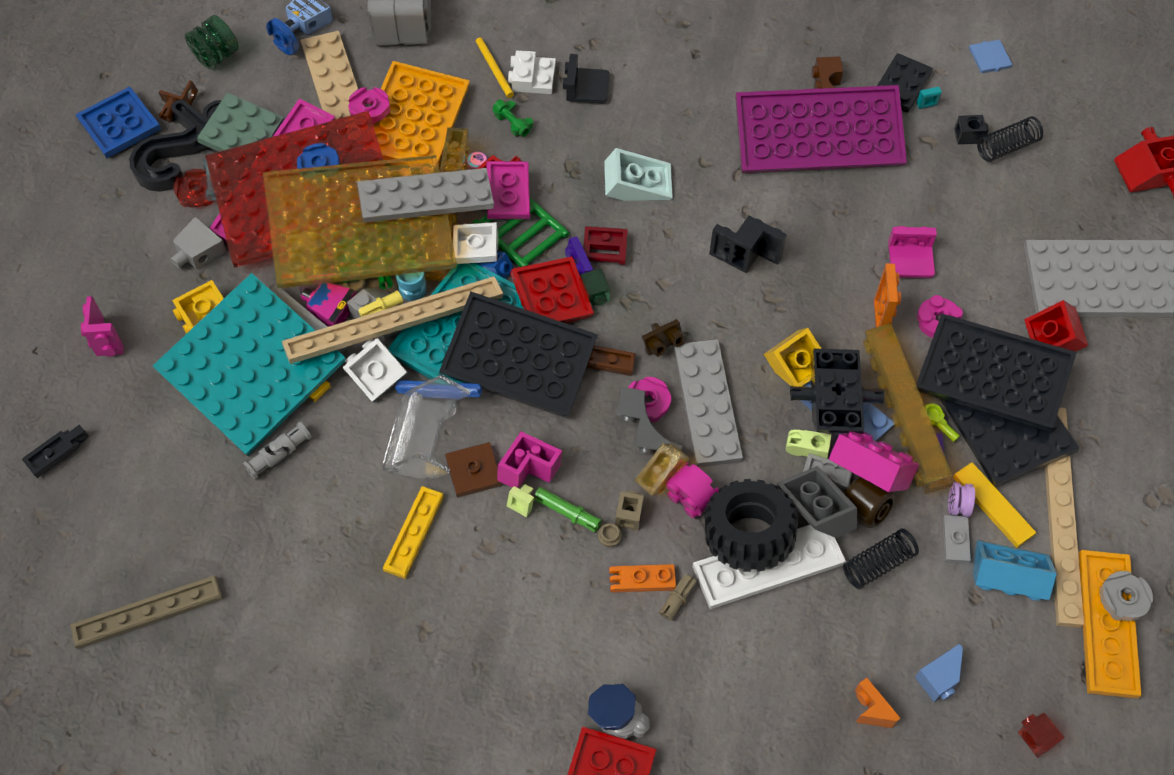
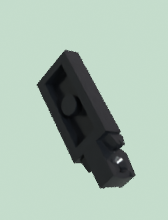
(54, 450)

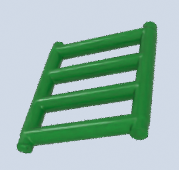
(546, 219)

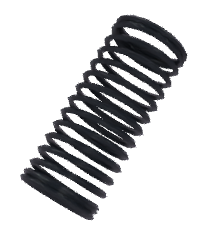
(993, 145)
(899, 539)

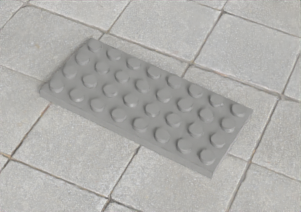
(1103, 276)

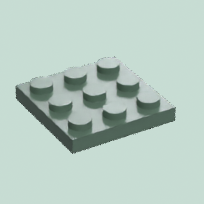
(237, 124)

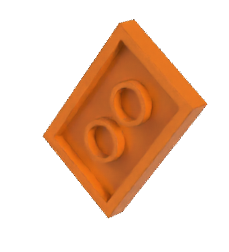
(886, 296)

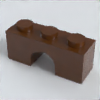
(827, 72)

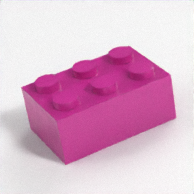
(874, 461)

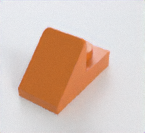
(879, 710)

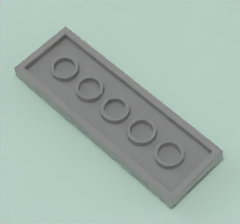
(425, 195)
(707, 403)

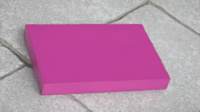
(509, 189)

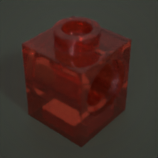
(1040, 734)

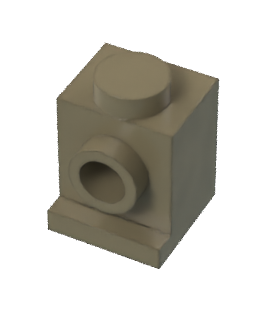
(626, 518)

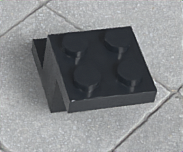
(749, 242)

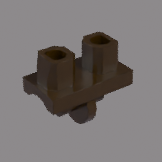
(663, 336)

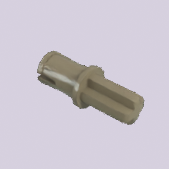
(677, 597)

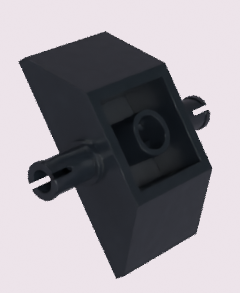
(837, 391)

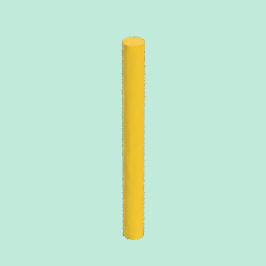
(494, 67)

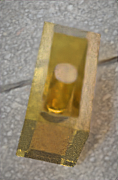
(661, 468)

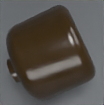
(871, 502)

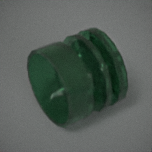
(211, 41)

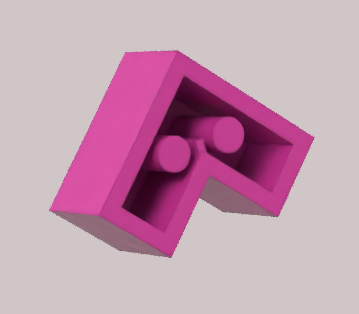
(526, 457)

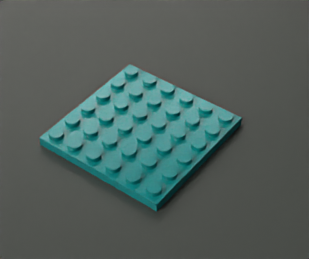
(238, 368)

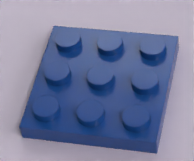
(118, 122)

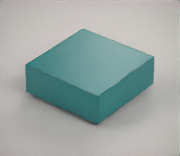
(928, 97)

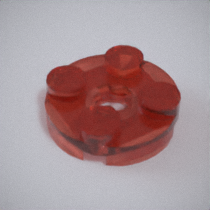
(183, 188)

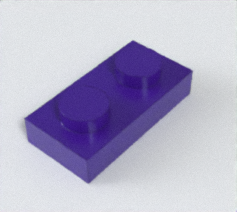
(580, 258)

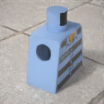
(308, 15)

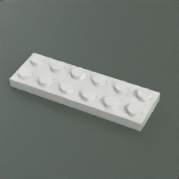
(812, 555)

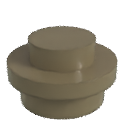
(609, 535)

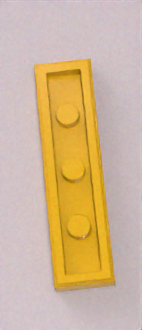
(996, 506)
(413, 532)

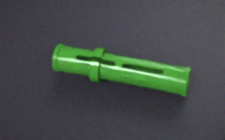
(572, 512)

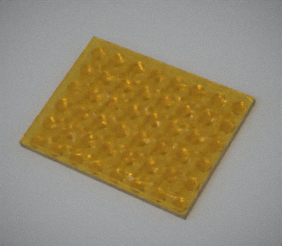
(322, 233)

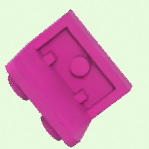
(912, 251)
(100, 335)

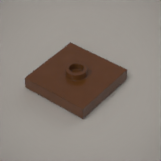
(473, 469)

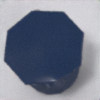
(617, 711)

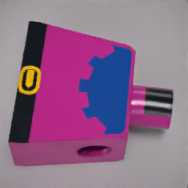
(328, 303)

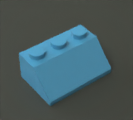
(1013, 571)

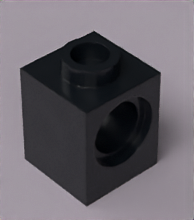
(970, 129)

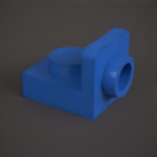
(501, 267)

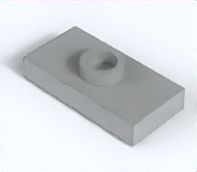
(836, 473)
(956, 539)

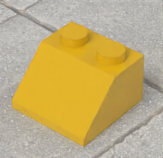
(793, 357)

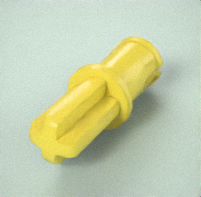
(389, 301)

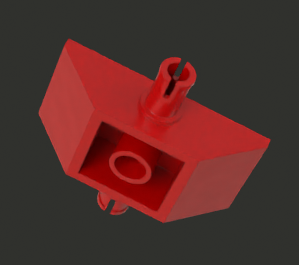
(1148, 163)

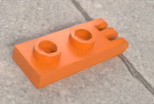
(643, 578)

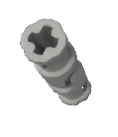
(281, 447)

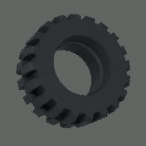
(749, 549)

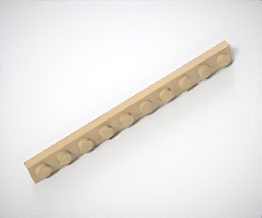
(386, 321)
(1064, 540)

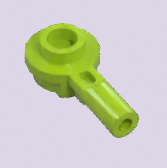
(937, 419)

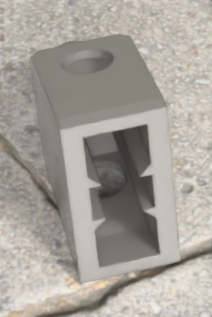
(197, 245)

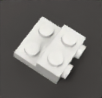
(531, 73)
(475, 242)
(374, 369)

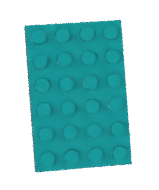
(426, 344)

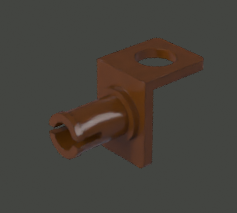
(169, 98)

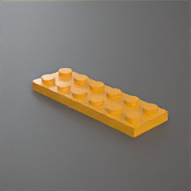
(1108, 643)

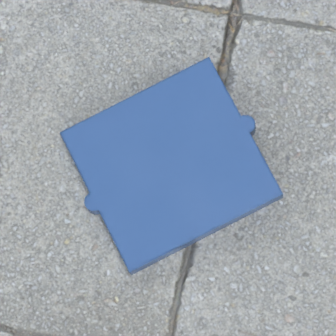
(990, 56)

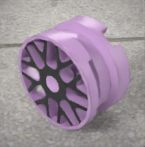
(961, 499)

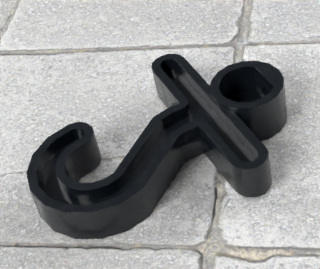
(170, 146)

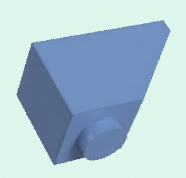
(942, 674)

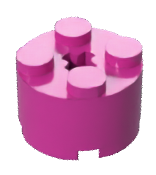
(691, 489)

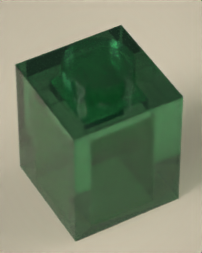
(596, 287)

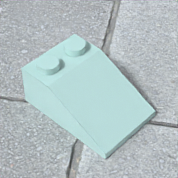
(637, 177)

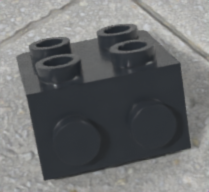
(585, 83)

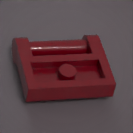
(605, 239)

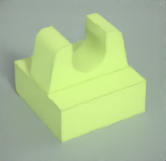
(521, 500)

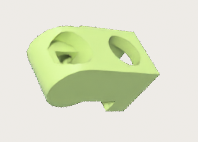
(805, 442)

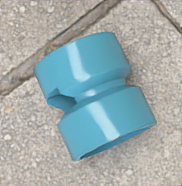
(412, 285)

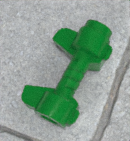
(520, 126)

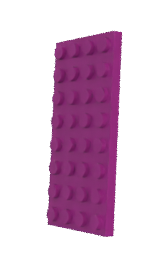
(820, 129)

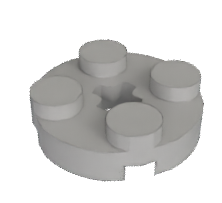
(1118, 607)

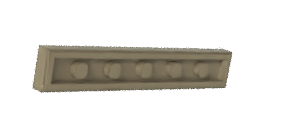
(146, 612)

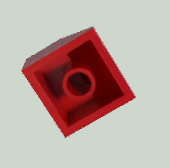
(1058, 326)

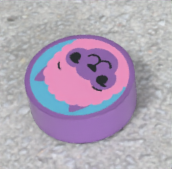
(475, 159)

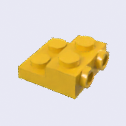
(196, 304)

